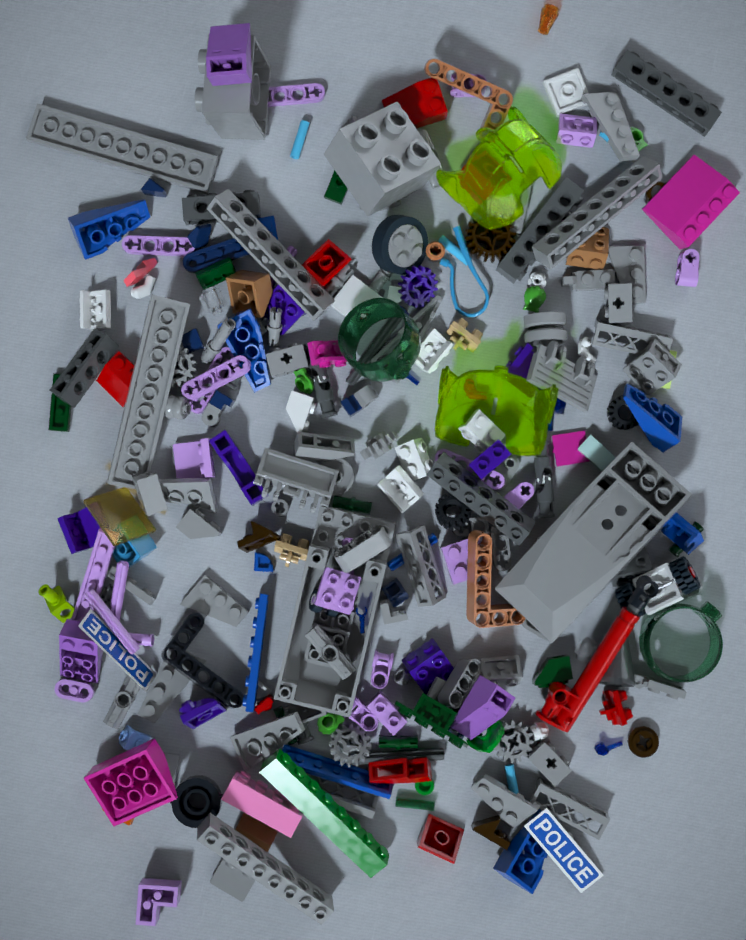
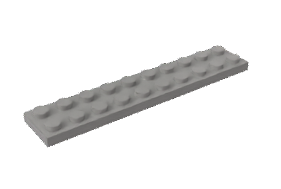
(122, 148)
(148, 390)

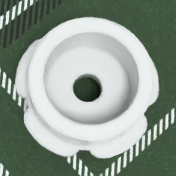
(534, 276)

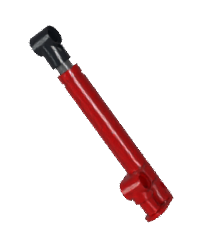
(564, 709)

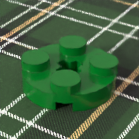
(489, 740)

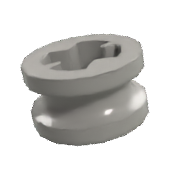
(274, 509)

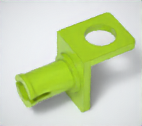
(56, 601)

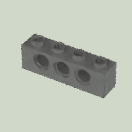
(192, 202)
(84, 368)

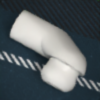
(143, 290)

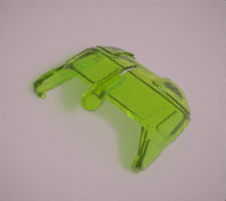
(492, 182)
(520, 409)

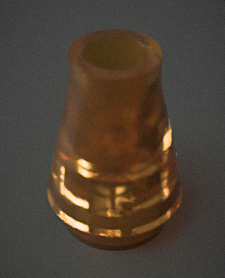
(547, 18)

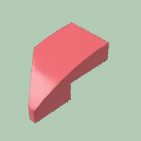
(140, 272)

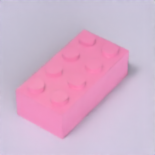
(262, 803)

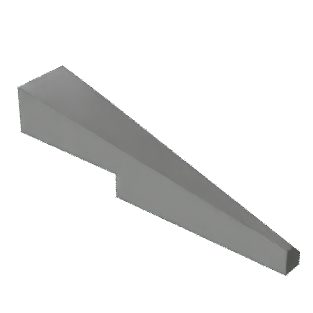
(422, 320)

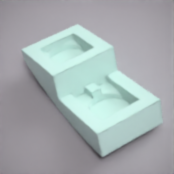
(596, 453)

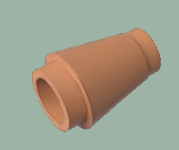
(435, 247)

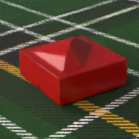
(265, 704)

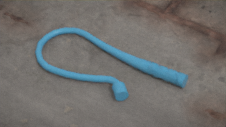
(446, 263)

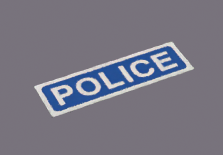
(110, 644)
(563, 850)

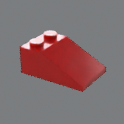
(421, 102)

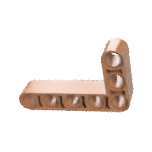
(475, 91)
(483, 587)

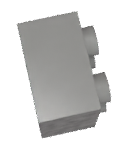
(237, 109)
(381, 158)

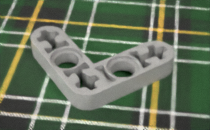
(494, 534)

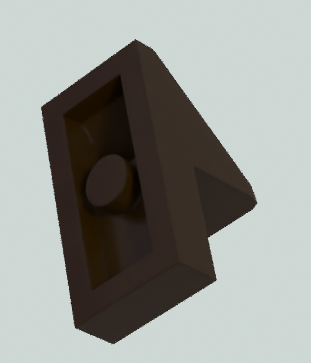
(260, 537)
(487, 829)

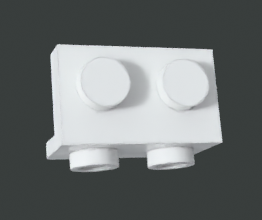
(95, 309)
(432, 350)
(481, 431)
(414, 458)
(400, 489)

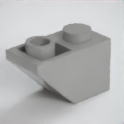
(196, 527)

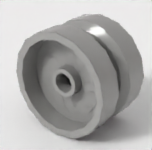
(545, 328)

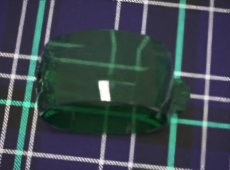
(355, 326)
(710, 616)

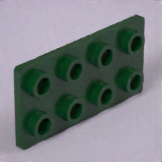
(433, 714)

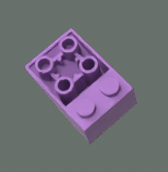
(229, 55)
(78, 654)
(482, 708)

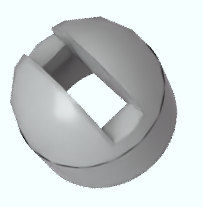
(402, 676)

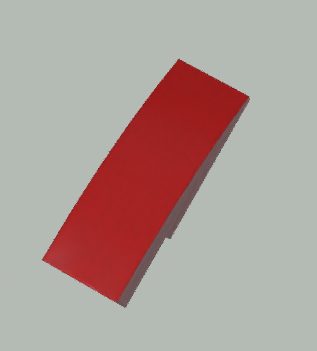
(400, 771)

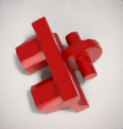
(613, 707)

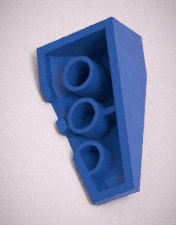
(103, 226)
(659, 422)
(522, 860)

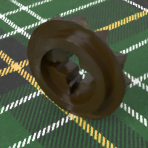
(651, 743)

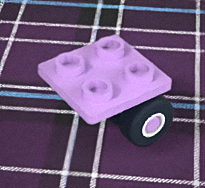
(335, 593)

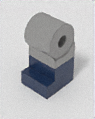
(359, 400)
(214, 409)

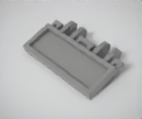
(573, 380)
(296, 476)

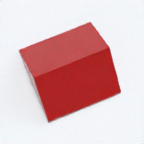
(440, 838)

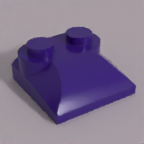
(199, 712)

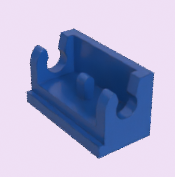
(682, 533)

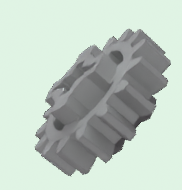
(183, 355)
(379, 444)
(515, 732)
(352, 736)

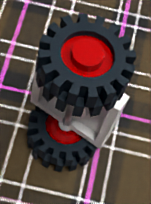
(670, 579)

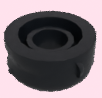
(182, 808)

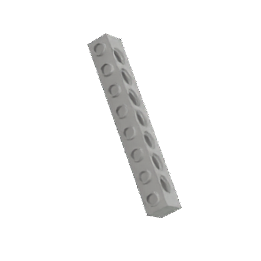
(597, 212)
(270, 254)
(265, 868)

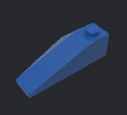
(248, 342)

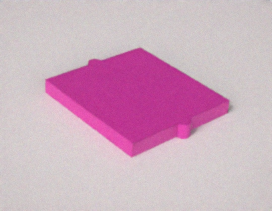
(566, 448)

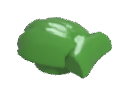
(638, 137)
(534, 298)
(303, 381)
(329, 723)

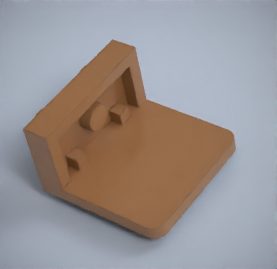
(592, 252)

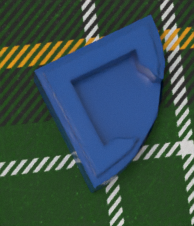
(262, 563)

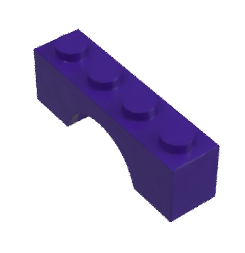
(238, 466)

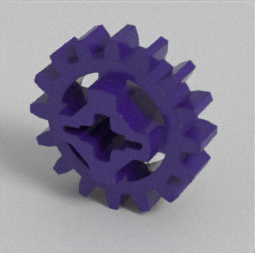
(415, 278)

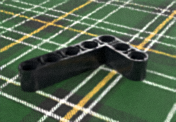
(197, 667)

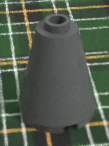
(621, 669)

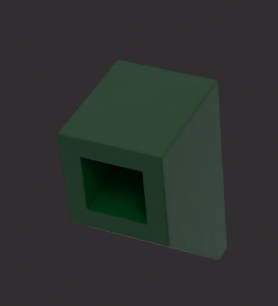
(553, 670)

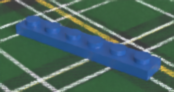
(254, 661)
(333, 771)

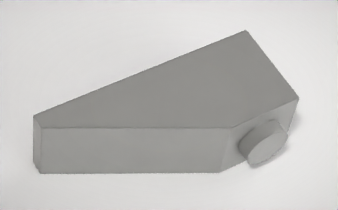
(322, 447)

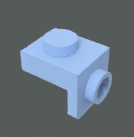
(131, 738)

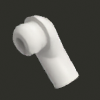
(583, 349)

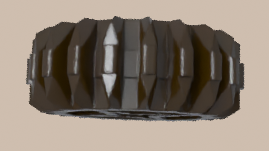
(482, 238)

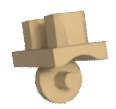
(462, 337)
(290, 552)

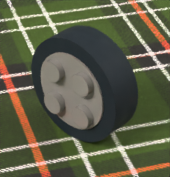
(399, 244)

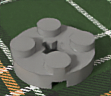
(345, 472)

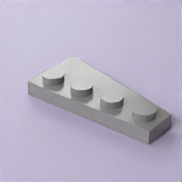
(165, 688)
(262, 740)

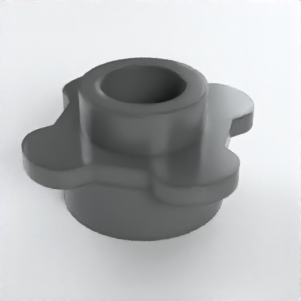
(107, 593)

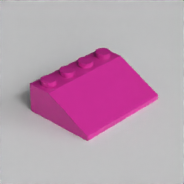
(690, 201)
(132, 782)

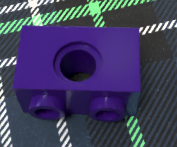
(489, 459)

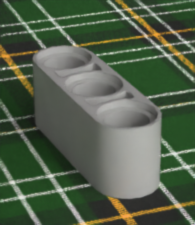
(362, 548)
(460, 682)

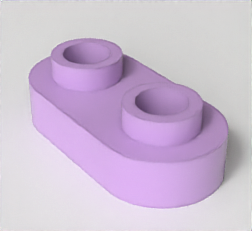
(75, 690)

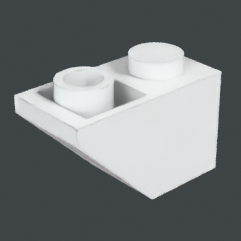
(299, 409)

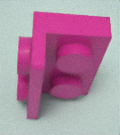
(326, 354)

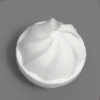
(539, 731)

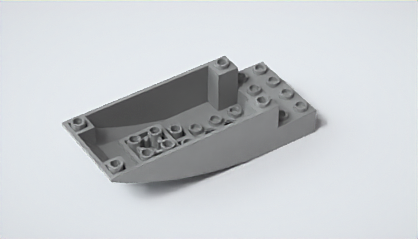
(581, 557)
(304, 674)

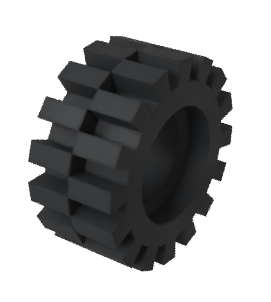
(616, 419)
(452, 522)

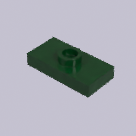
(336, 189)
(215, 273)

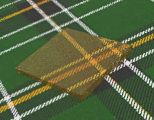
(119, 516)

